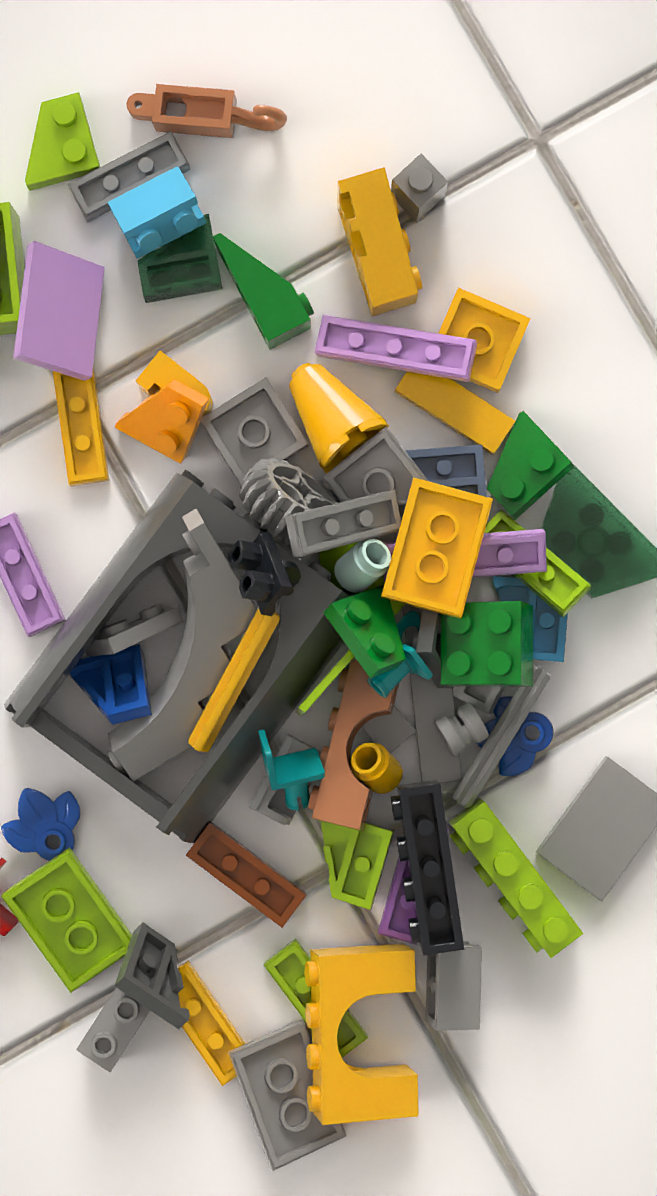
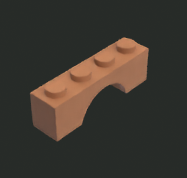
(341, 795)

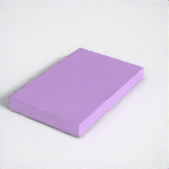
(59, 311)

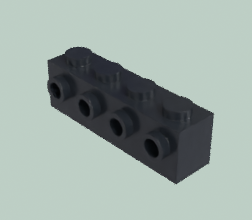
(430, 867)

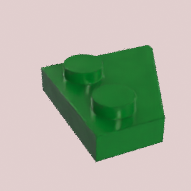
(368, 630)

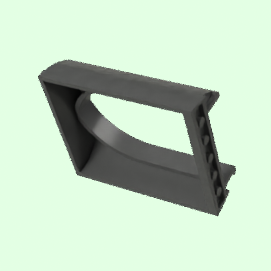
(302, 653)

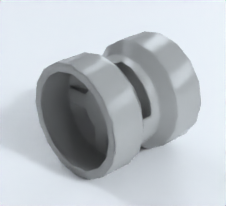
(461, 729)

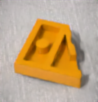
(166, 420)

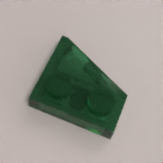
(181, 266)

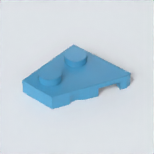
(548, 625)

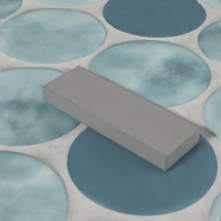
(126, 173)
(343, 523)

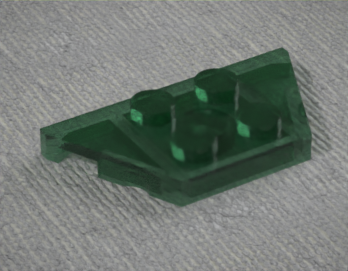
(596, 537)

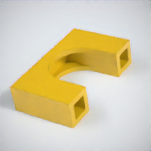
(337, 981)

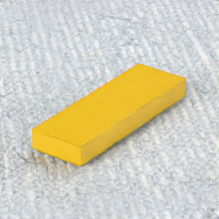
(456, 409)
(81, 429)
(208, 1025)

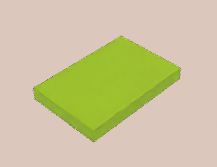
(69, 919)

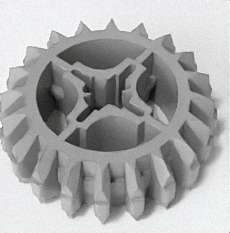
(278, 490)

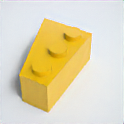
(377, 241)

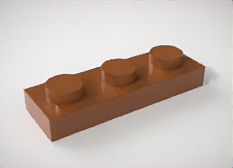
(246, 874)

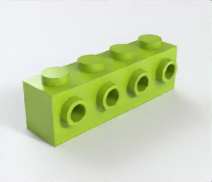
(517, 879)

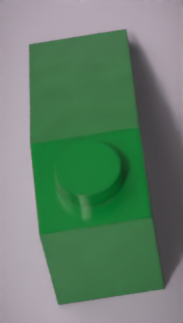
(268, 296)

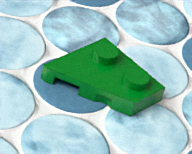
(527, 467)

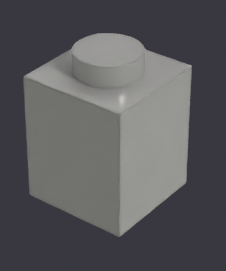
(419, 187)

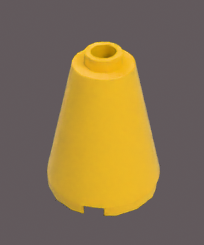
(332, 415)

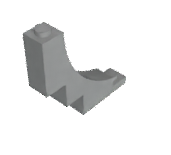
(213, 618)

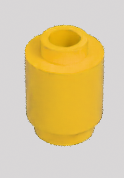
(376, 767)

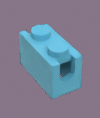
(157, 212)

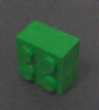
(488, 645)

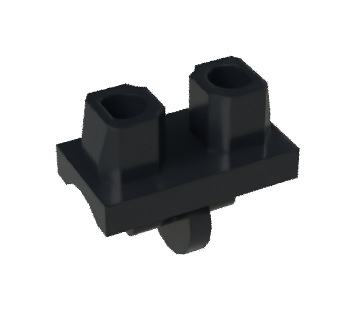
(265, 573)

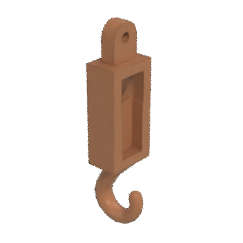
(207, 113)

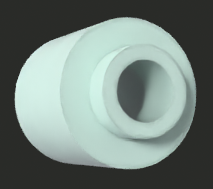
(362, 565)

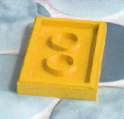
(437, 548)

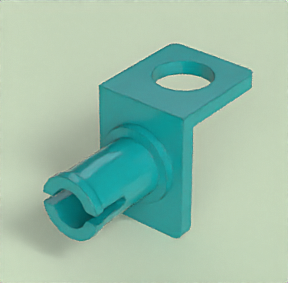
(412, 664)
(291, 772)

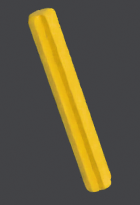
(233, 681)

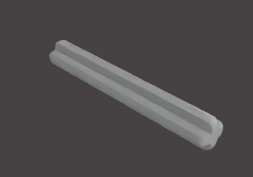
(500, 739)

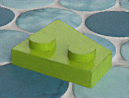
(61, 143)
(355, 861)

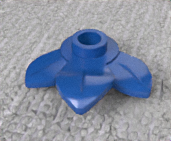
(522, 750)
(41, 818)

